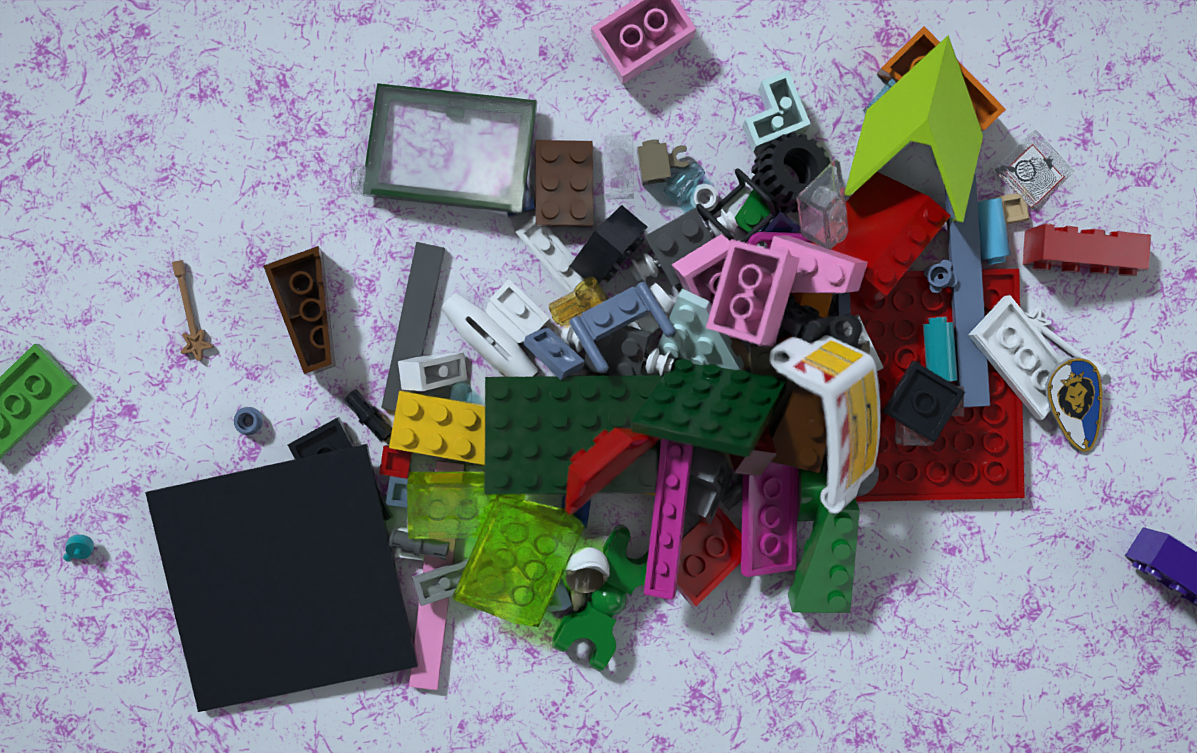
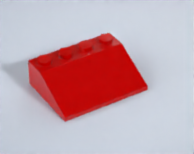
(888, 230)

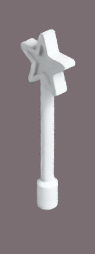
(1040, 324)

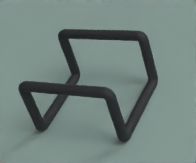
(742, 178)

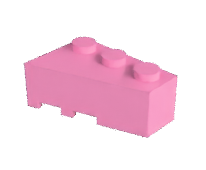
(821, 268)

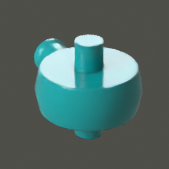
(78, 547)

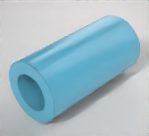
(993, 231)

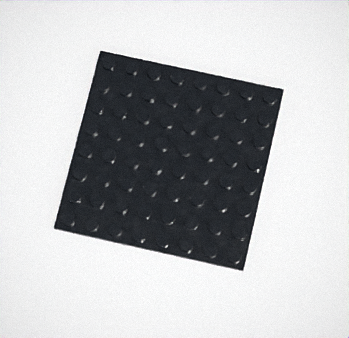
(282, 578)

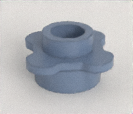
(937, 284)

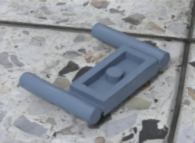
(616, 314)

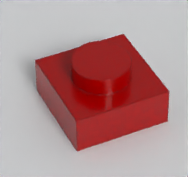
(395, 462)

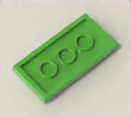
(29, 394)

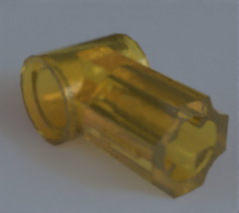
(584, 297)

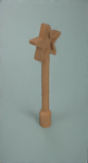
(195, 339)

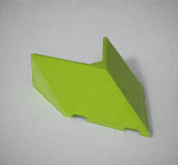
(927, 108)

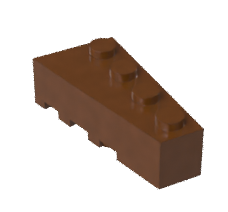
(304, 305)

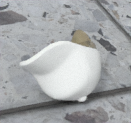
(585, 574)

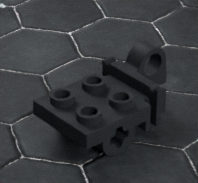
(807, 325)

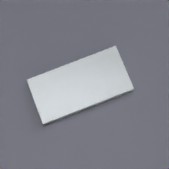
(1017, 353)

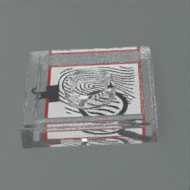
(1034, 170)

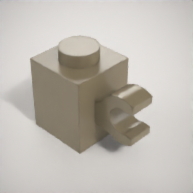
(656, 163)

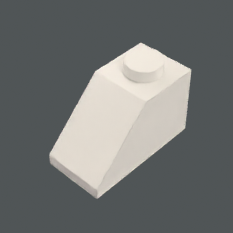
(432, 371)

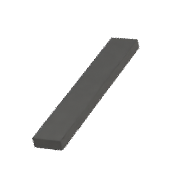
(415, 315)

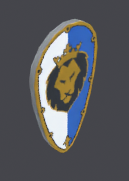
(1076, 400)

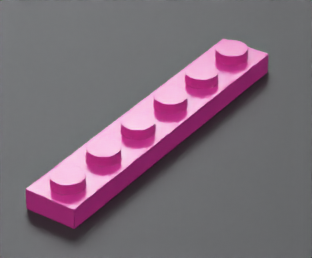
(668, 519)

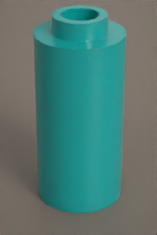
(940, 348)

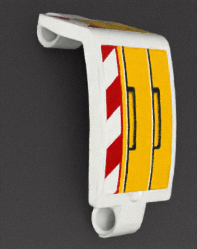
(851, 404)

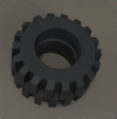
(801, 156)

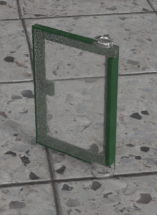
(448, 149)

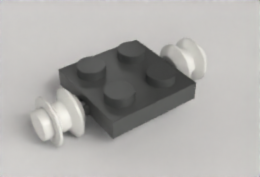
(676, 241)
(623, 352)

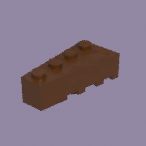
(801, 431)

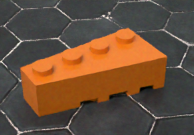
(984, 103)

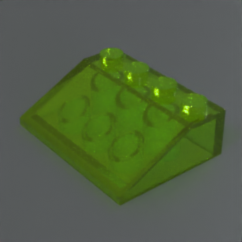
(518, 560)

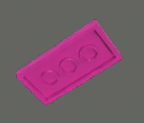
(769, 521)

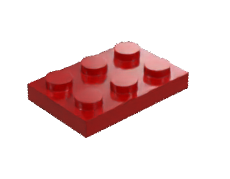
(707, 557)

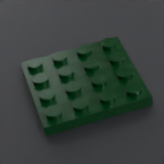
(710, 407)

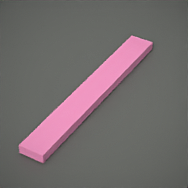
(433, 616)

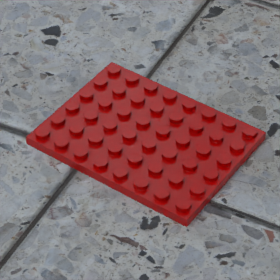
(975, 452)

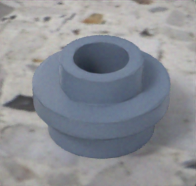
(240, 424)

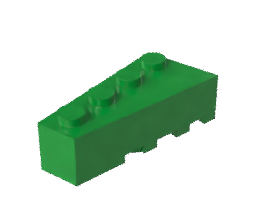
(828, 564)

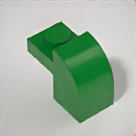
(809, 492)

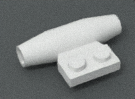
(499, 329)

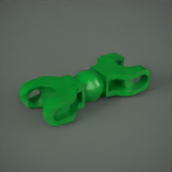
(597, 617)

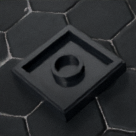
(923, 401)

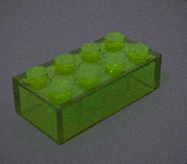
(447, 504)

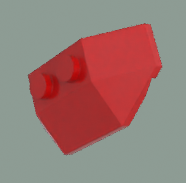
(603, 463)

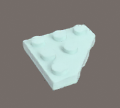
(692, 337)

